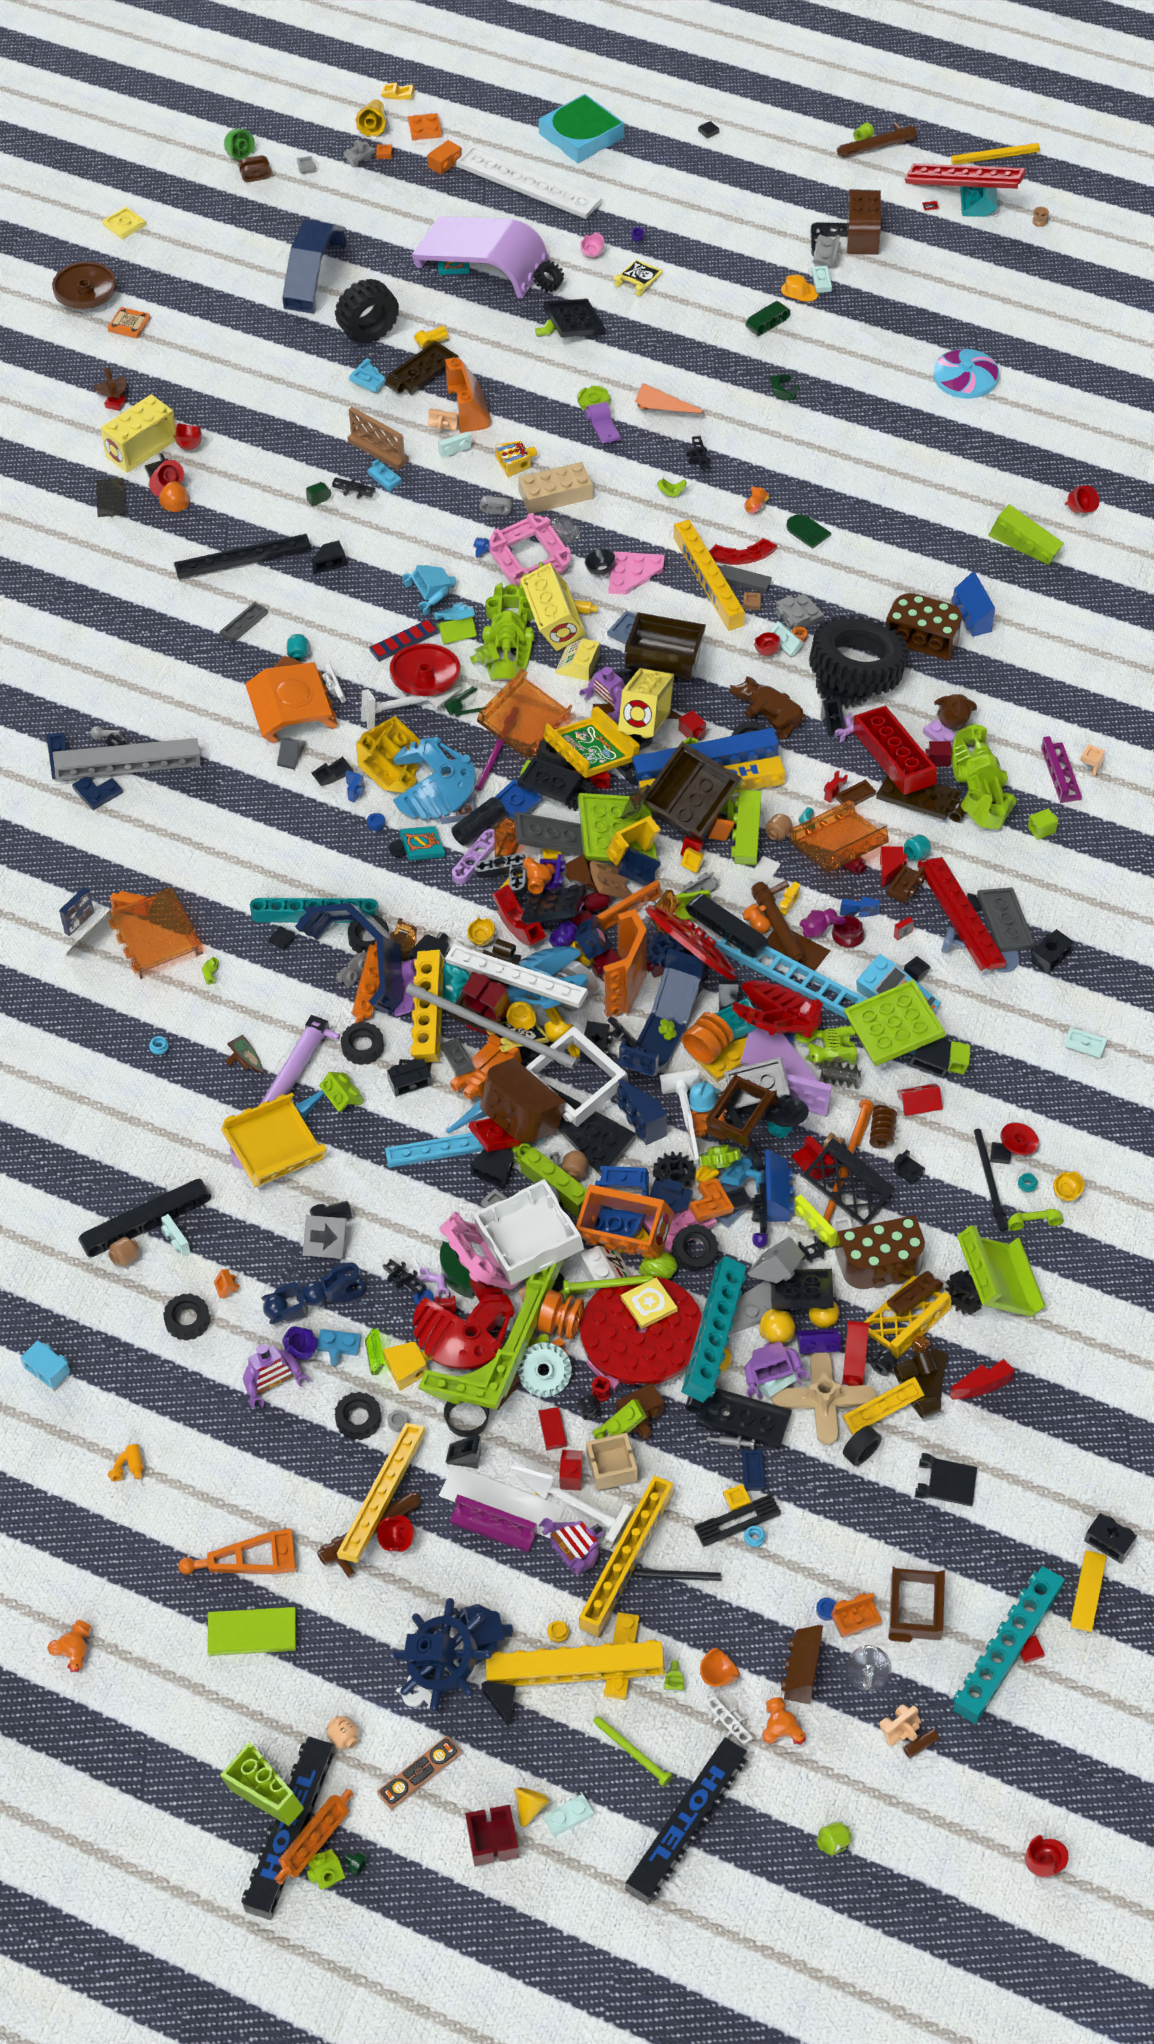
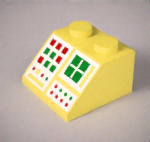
(579, 659)

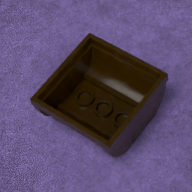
(664, 645)
(691, 791)

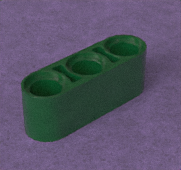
(768, 318)

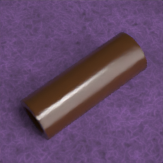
(921, 1743)

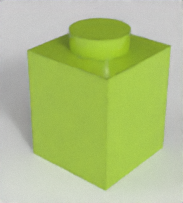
(1042, 824)
(959, 1057)

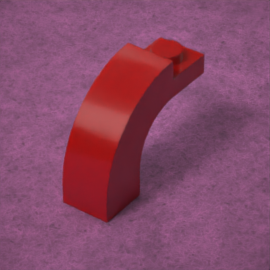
(511, 914)

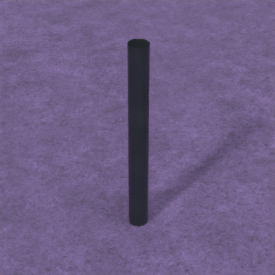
(672, 1574)

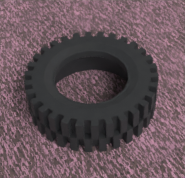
(854, 674)

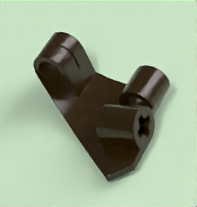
(929, 1372)

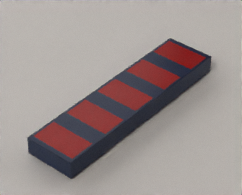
(403, 639)

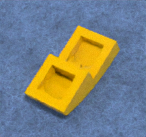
(393, 91)

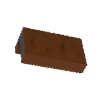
(906, 884)

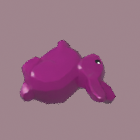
(818, 921)

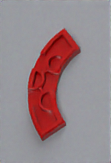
(739, 557)

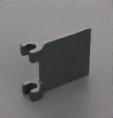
(947, 1481)

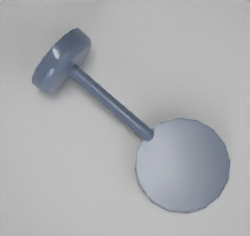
(1011, 957)

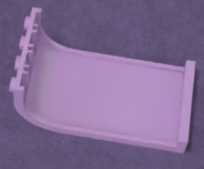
(494, 241)

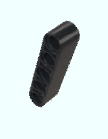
(727, 925)

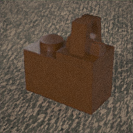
(651, 1404)

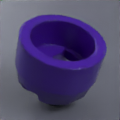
(635, 234)
(760, 1239)

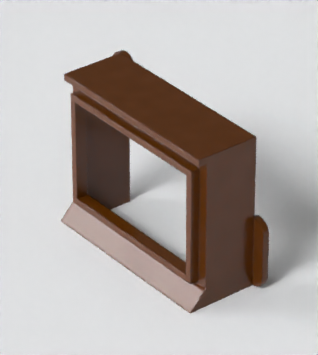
(723, 1130)
(906, 1631)

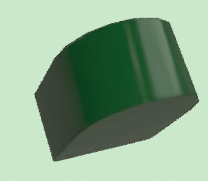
(317, 493)

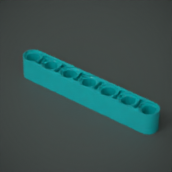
(291, 909)

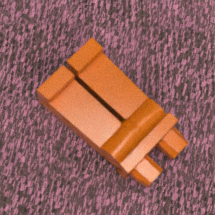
(486, 1058)

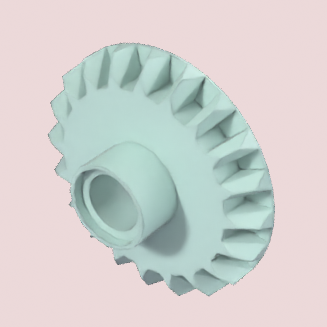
(558, 1374)

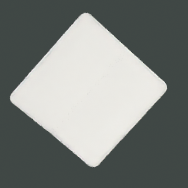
(674, 736)

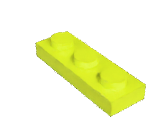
(815, 1221)

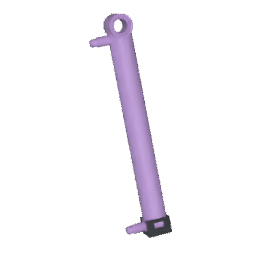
(315, 1031)

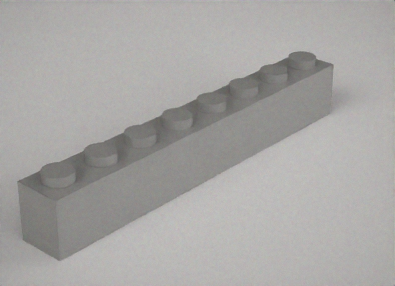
(126, 758)

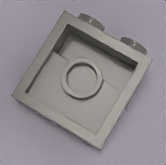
(798, 611)

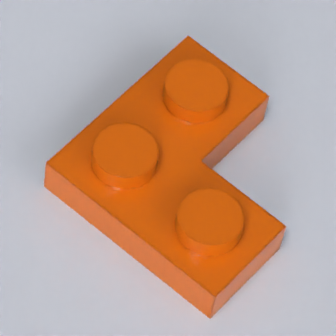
(714, 1203)

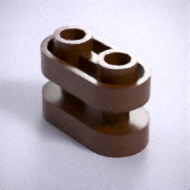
(255, 168)

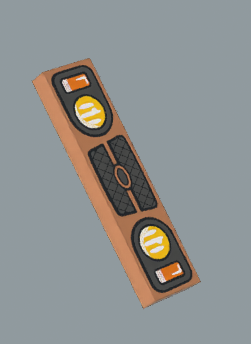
(419, 1773)

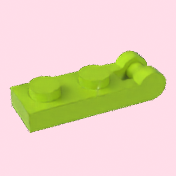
(622, 1421)

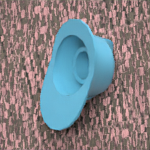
(703, 1097)

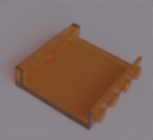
(520, 714)
(837, 837)
(154, 931)

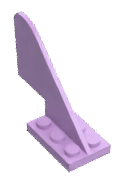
(801, 1080)

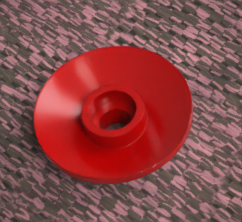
(1019, 1138)

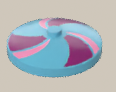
(966, 373)

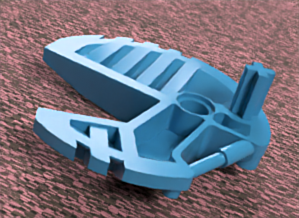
(436, 793)
(547, 962)

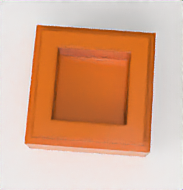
(384, 152)

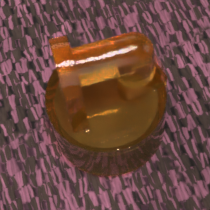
(406, 940)

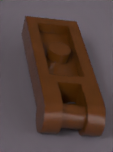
(914, 1293)

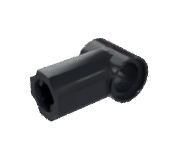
(338, 1210)

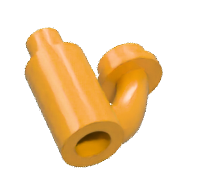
(134, 1458)

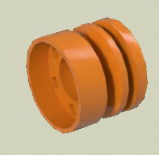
(707, 1038)
(558, 1314)

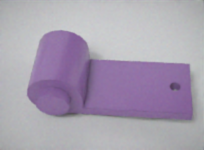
(601, 421)
(408, 974)

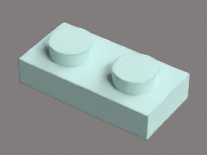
(821, 279)
(454, 444)
(789, 640)
(1085, 1042)
(178, 1240)
(774, 1386)
(568, 1815)

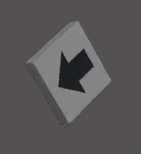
(324, 1237)

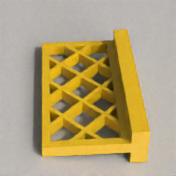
(918, 1323)

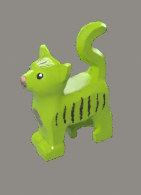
(835, 1045)

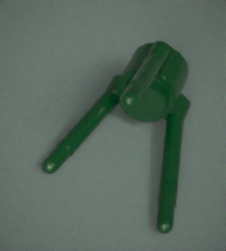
(454, 705)

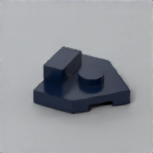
(673, 1194)

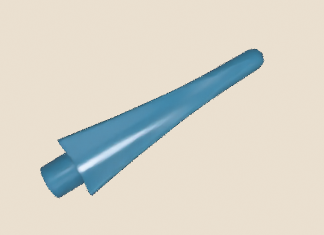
(307, 1105)
(473, 1114)

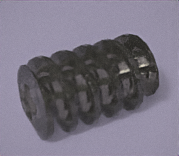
(840, 1074)

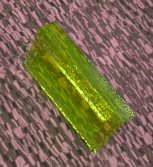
(374, 1352)

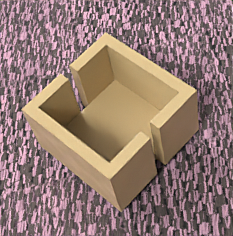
(609, 1461)

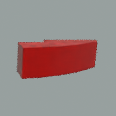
(983, 1381)

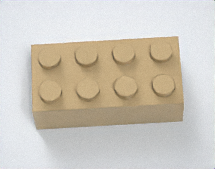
(555, 488)

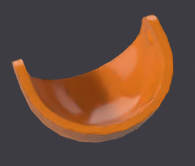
(174, 497)
(718, 1669)

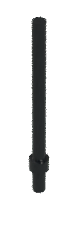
(998, 1210)

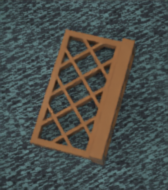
(372, 444)

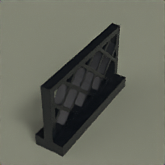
(860, 1170)

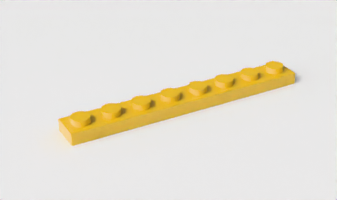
(381, 1493)

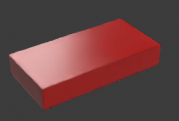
(552, 1428)

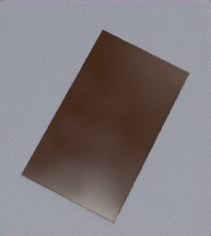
(814, 952)

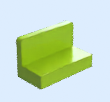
(456, 629)

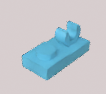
(384, 475)

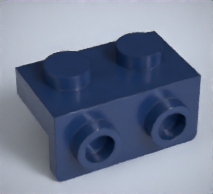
(638, 867)

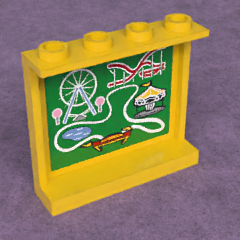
(593, 744)

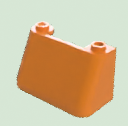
(470, 397)

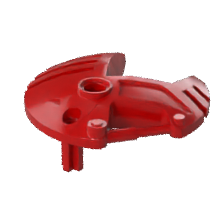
(781, 1007)
(446, 1335)

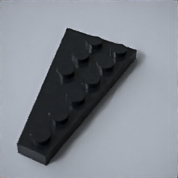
(597, 1137)

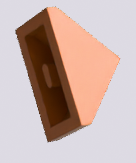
(720, 828)

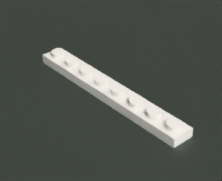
(517, 976)

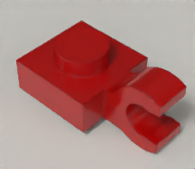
(833, 787)

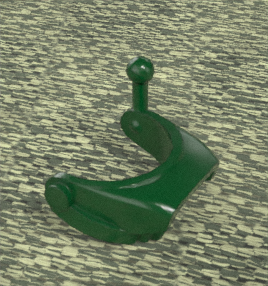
(779, 391)

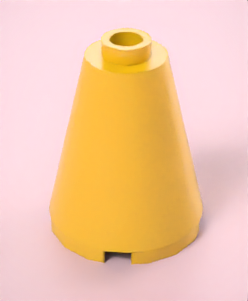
(371, 118)

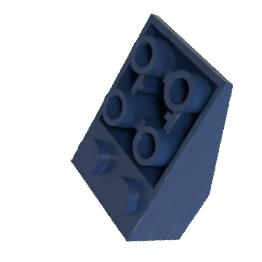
(643, 1112)

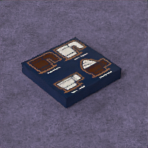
(76, 911)

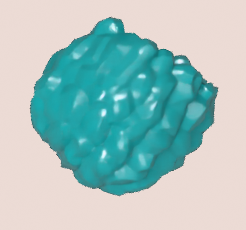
(454, 981)

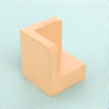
(1093, 756)

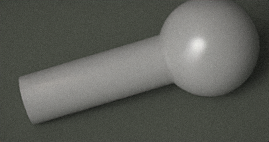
(98, 732)

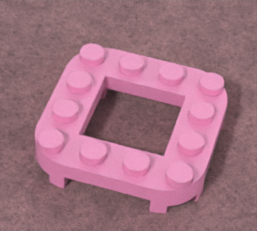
(520, 531)
(460, 1236)

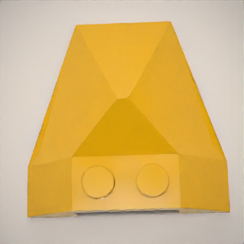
(377, 752)

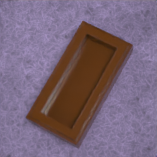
(856, 793)

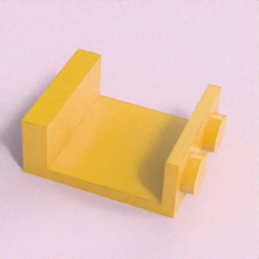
(643, 831)

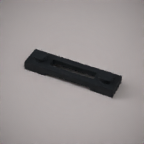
(709, 1532)

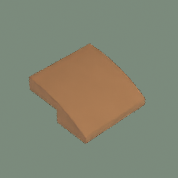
(608, 880)

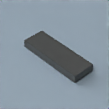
(746, 578)
(243, 622)
(457, 1057)

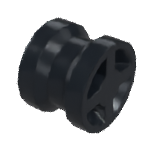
(883, 1362)
(589, 1407)

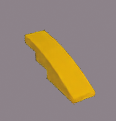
(1088, 1591)

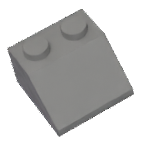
(778, 1262)

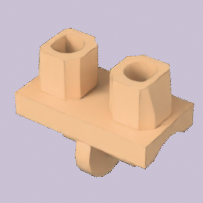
(443, 419)
(903, 1727)

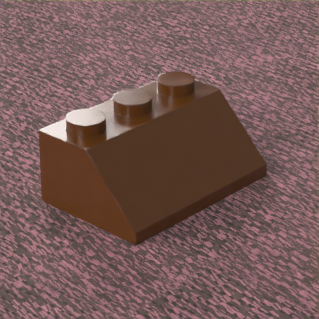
(802, 1664)

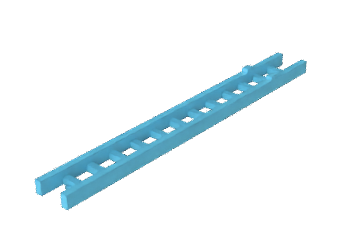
(787, 982)

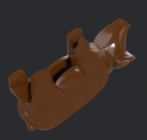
(772, 704)

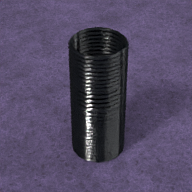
(478, 821)

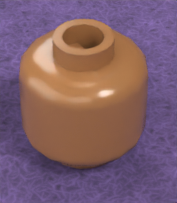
(778, 827)
(575, 1164)
(123, 1251)

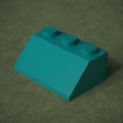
(978, 201)

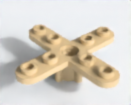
(823, 1403)

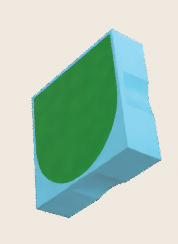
(581, 128)

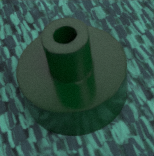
(356, 1862)

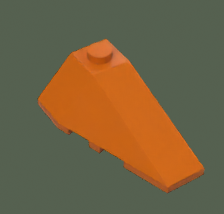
(655, 399)

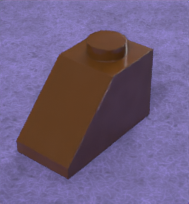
(579, 872)

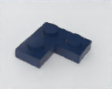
(95, 795)

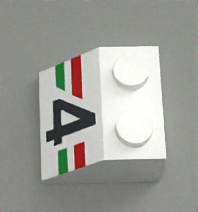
(602, 1264)

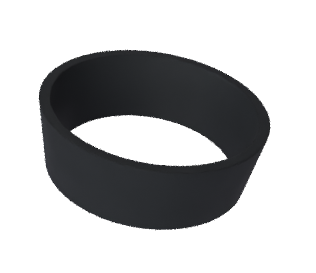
(465, 1433)

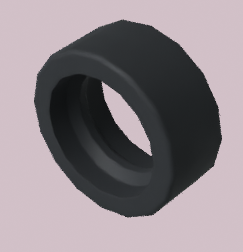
(862, 1445)

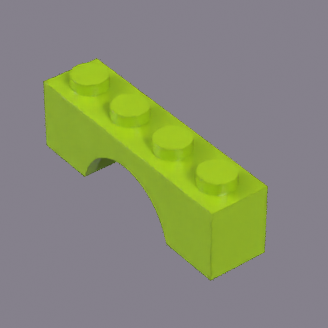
(539, 1167)

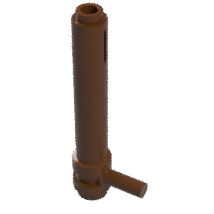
(898, 136)
(765, 897)
(328, 1552)

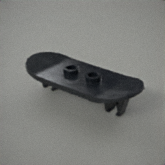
(787, 1113)

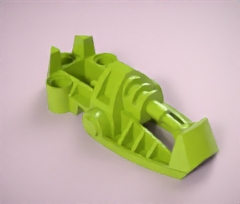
(508, 630)
(983, 776)

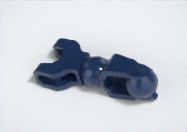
(333, 1286)

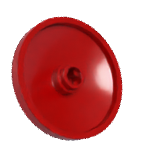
(424, 669)

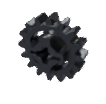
(673, 1168)
(963, 1292)

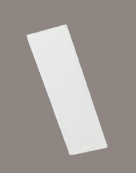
(500, 1496)

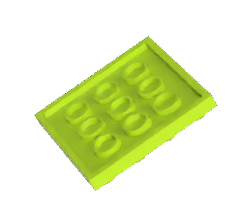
(602, 819)
(894, 1022)

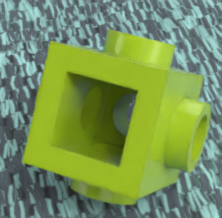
(325, 1869)

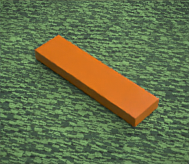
(648, 893)

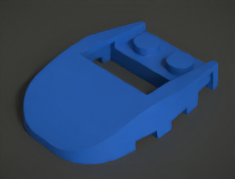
(621, 1221)

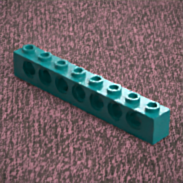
(714, 1329)
(974, 1707)

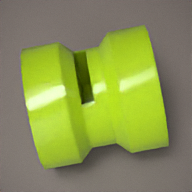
(865, 131)

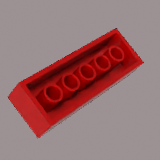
(895, 750)

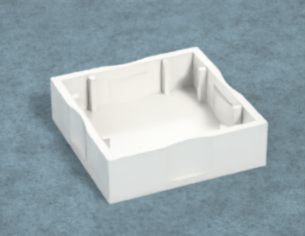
(528, 1232)

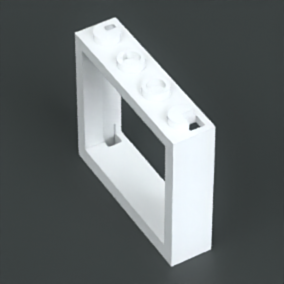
(600, 1058)

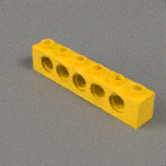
(430, 1050)

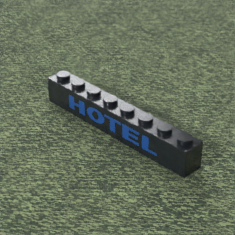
(306, 1785)
(686, 1821)

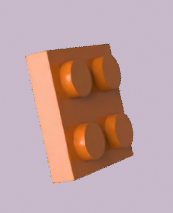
(424, 126)

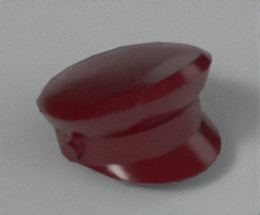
(848, 934)

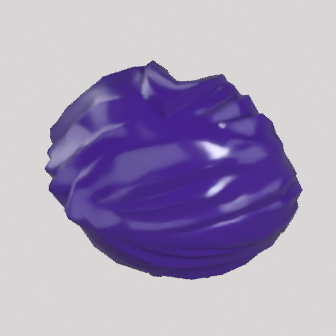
(563, 935)
(300, 1342)

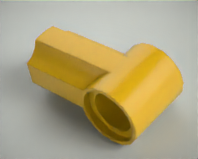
(425, 338)

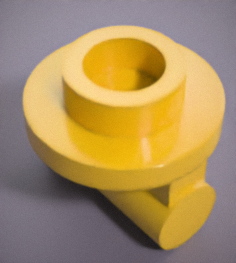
(705, 1173)

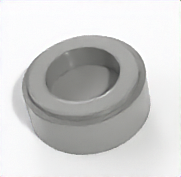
(397, 1420)

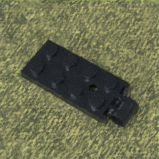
(747, 1417)

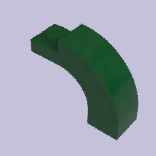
(455, 1274)

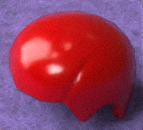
(767, 644)

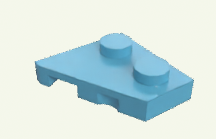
(367, 376)
(457, 612)

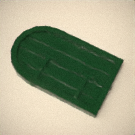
(807, 530)

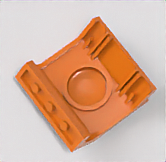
(289, 697)
(626, 976)

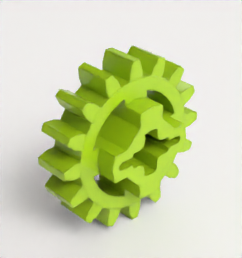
(719, 1156)

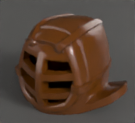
(954, 710)

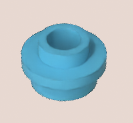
(158, 1041)
(757, 1531)

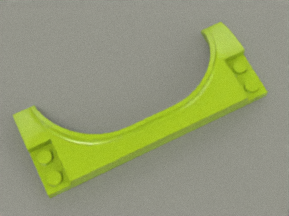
(492, 1381)

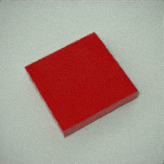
(491, 1135)

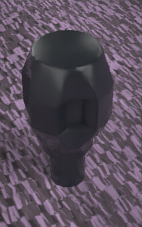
(116, 739)

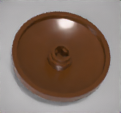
(84, 285)

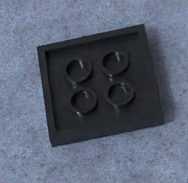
(574, 317)
(554, 904)
(804, 1290)

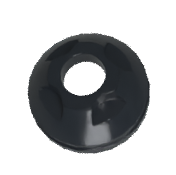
(599, 558)

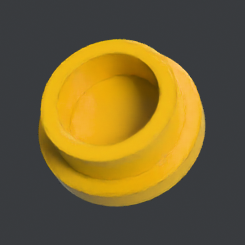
(557, 1631)

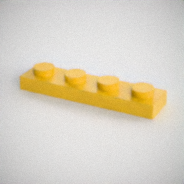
(883, 1405)
(625, 1631)

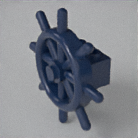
(439, 1651)

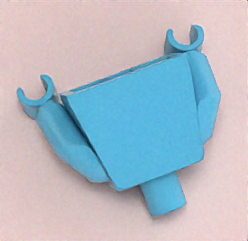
(432, 584)

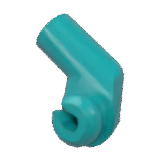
(806, 815)

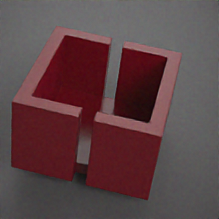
(481, 993)
(492, 1838)

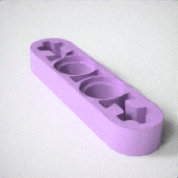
(475, 856)

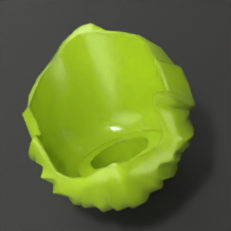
(660, 1267)

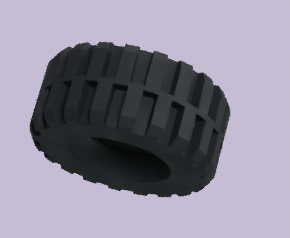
(356, 301)

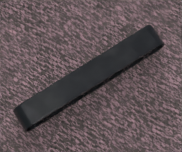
(145, 1217)

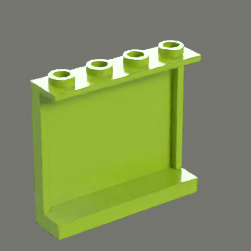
(1001, 1273)

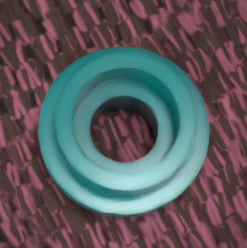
(1027, 1178)

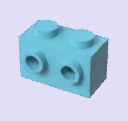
(45, 1364)

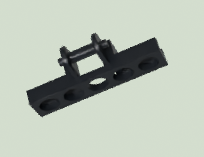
(698, 452)
(349, 486)
(622, 1034)
(760, 1215)
(819, 1252)
(401, 1279)

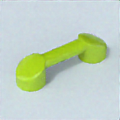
(1053, 1217)

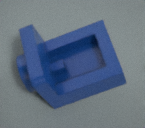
(356, 785)

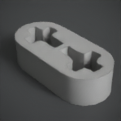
(495, 505)

